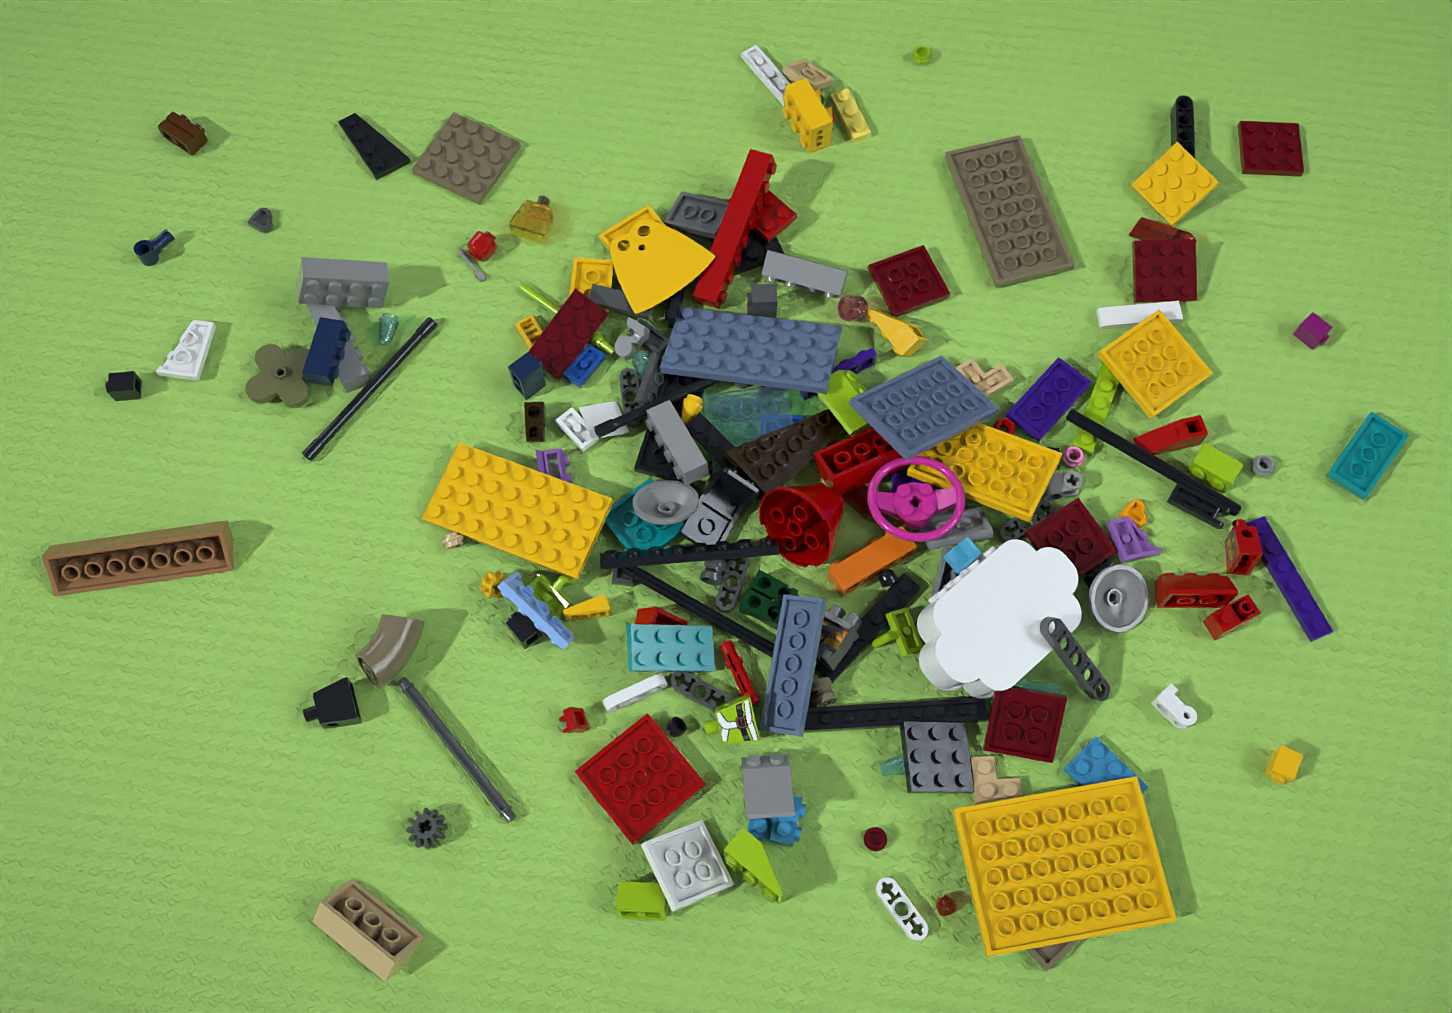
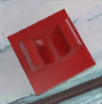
(575, 720)

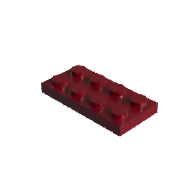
(568, 333)

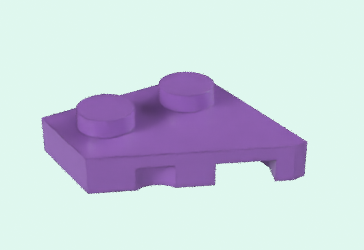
(1130, 541)

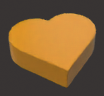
(1135, 512)

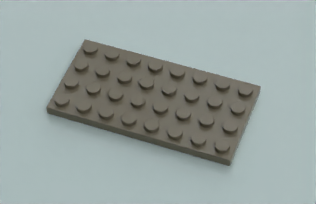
(1008, 211)

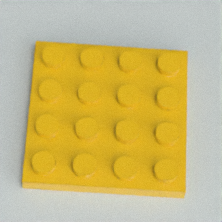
(1154, 363)

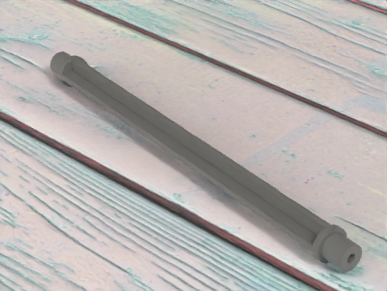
(457, 750)

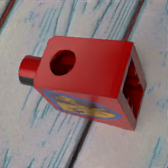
(1242, 548)

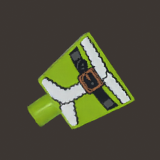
(734, 721)

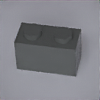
(762, 300)

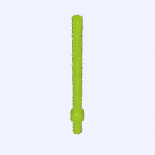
(597, 339)

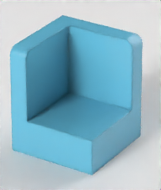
(962, 555)

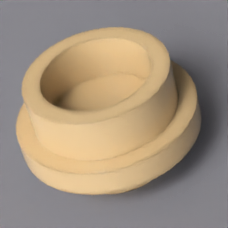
(453, 540)

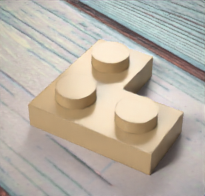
(988, 382)
(987, 786)

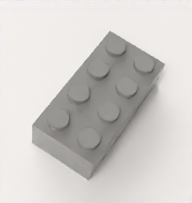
(342, 282)

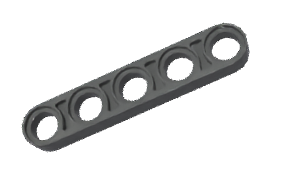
(1067, 654)

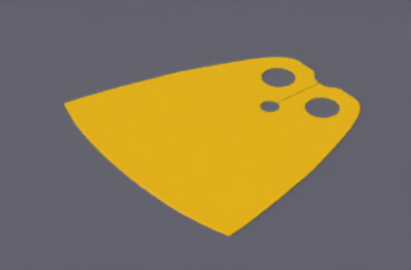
(661, 268)

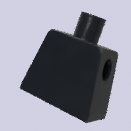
(335, 705)

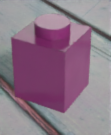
(1313, 331)

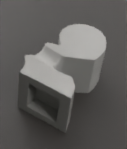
(627, 345)

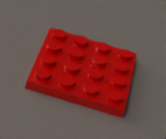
(640, 779)

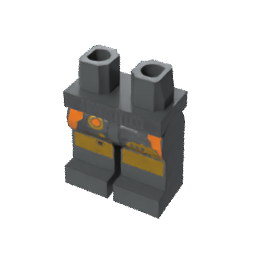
(836, 636)

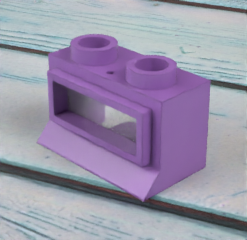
(554, 463)

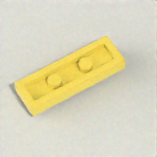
(850, 115)

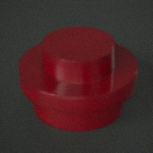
(875, 839)

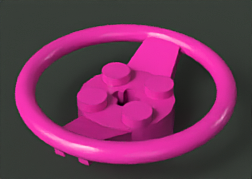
(929, 501)

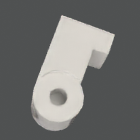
(1174, 709)

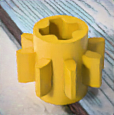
(490, 583)

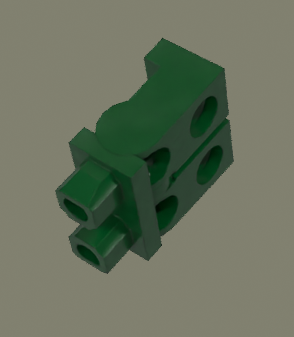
(765, 599)

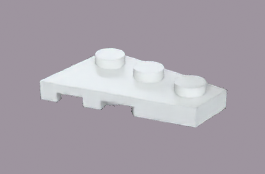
(191, 352)

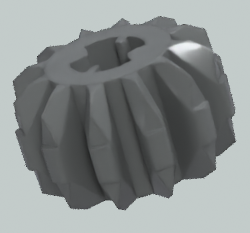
(426, 837)

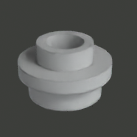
(1266, 461)

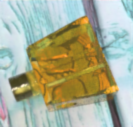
(533, 220)

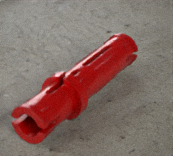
(735, 665)

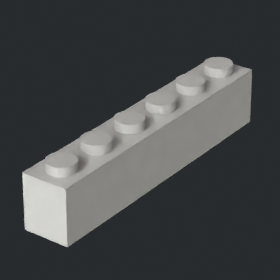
(351, 371)

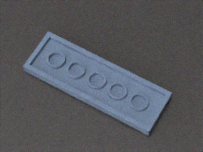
(793, 665)

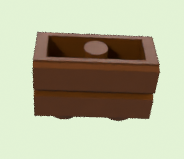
(183, 133)

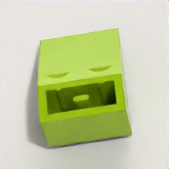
(750, 858)

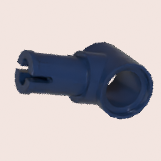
(149, 250)

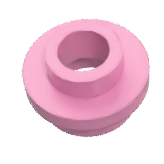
(1073, 451)

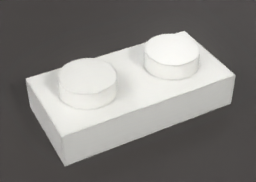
(576, 429)

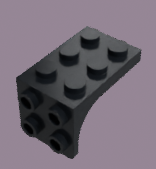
(718, 507)

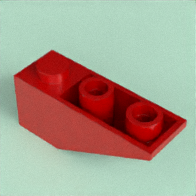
(1173, 436)

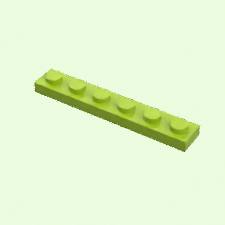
(1097, 408)

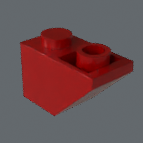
(1231, 617)

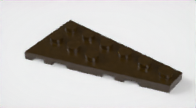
(782, 453)

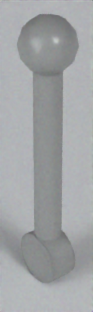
(481, 276)

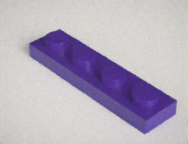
(860, 362)

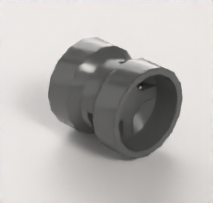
(713, 571)

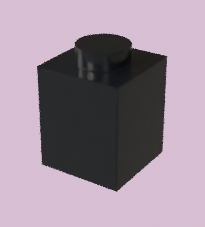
(124, 386)
(523, 629)

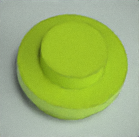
(921, 55)

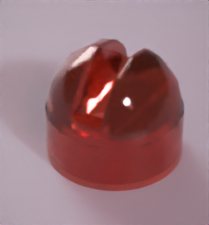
(945, 905)

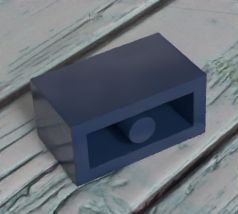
(527, 375)

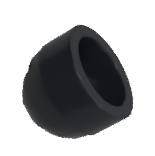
(887, 577)
(676, 727)

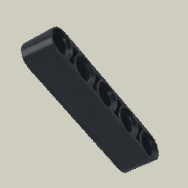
(1183, 124)

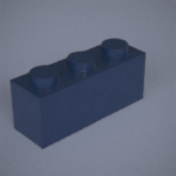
(326, 351)

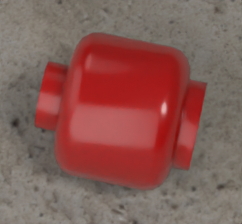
(482, 245)

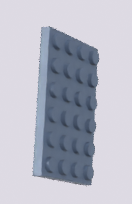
(923, 407)

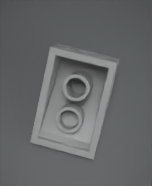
(767, 786)

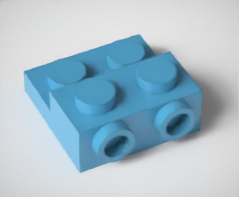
(779, 829)

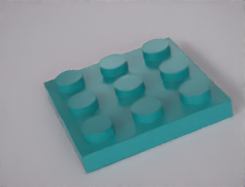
(634, 531)

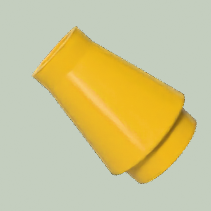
(691, 407)

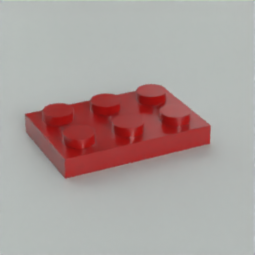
(772, 217)

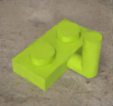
(551, 593)
(902, 631)

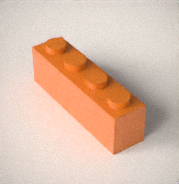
(869, 562)

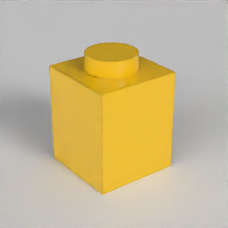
(1283, 765)

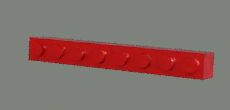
(735, 228)

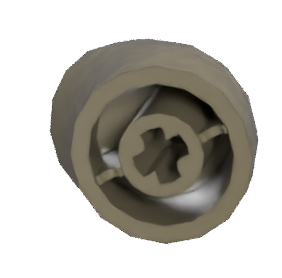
(389, 648)

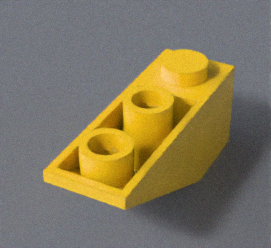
(902, 334)

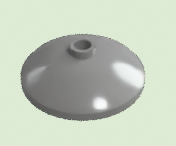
(665, 502)
(1127, 598)

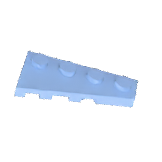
(536, 610)

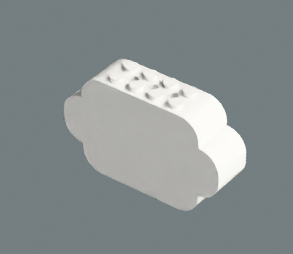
(988, 618)

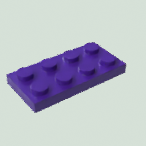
(1048, 399)

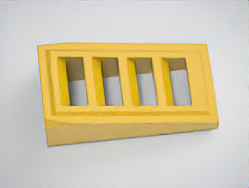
(535, 330)
(589, 609)

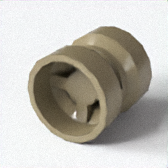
(823, 694)

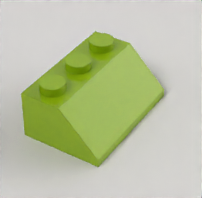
(841, 389)

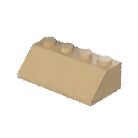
(367, 929)

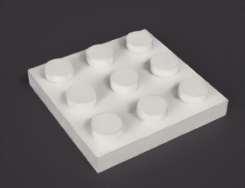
(687, 865)

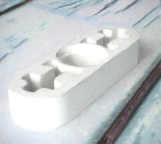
(635, 692)
(911, 909)

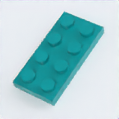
(1367, 455)
(670, 648)

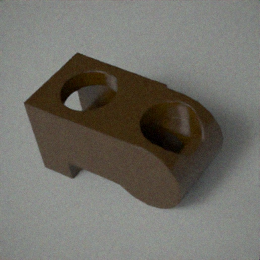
(535, 421)

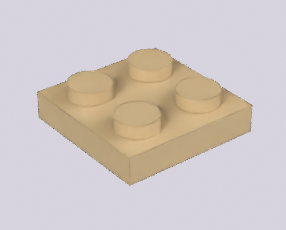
(805, 69)

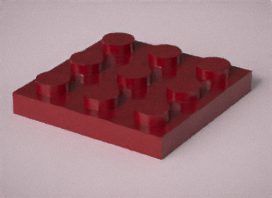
(1270, 148)
(1164, 270)
(908, 281)
(1074, 534)
(1025, 723)

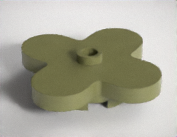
(279, 377)

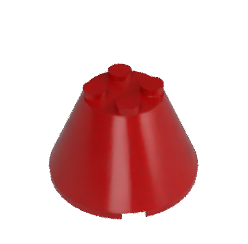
(803, 521)

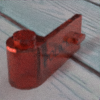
(1152, 230)

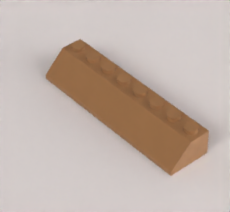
(139, 558)

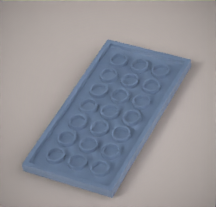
(752, 350)

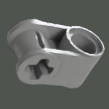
(1060, 488)

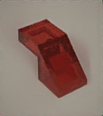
(858, 501)

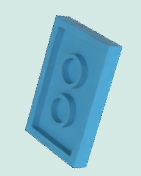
(1098, 765)

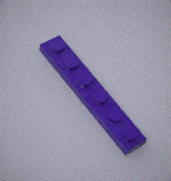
(1290, 583)

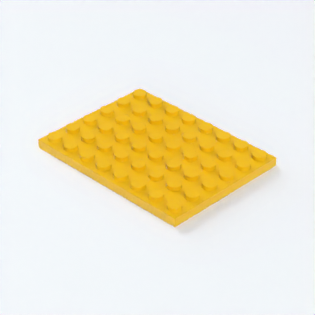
(1062, 866)

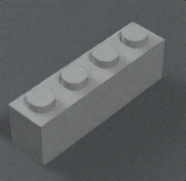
(805, 273)
(677, 442)

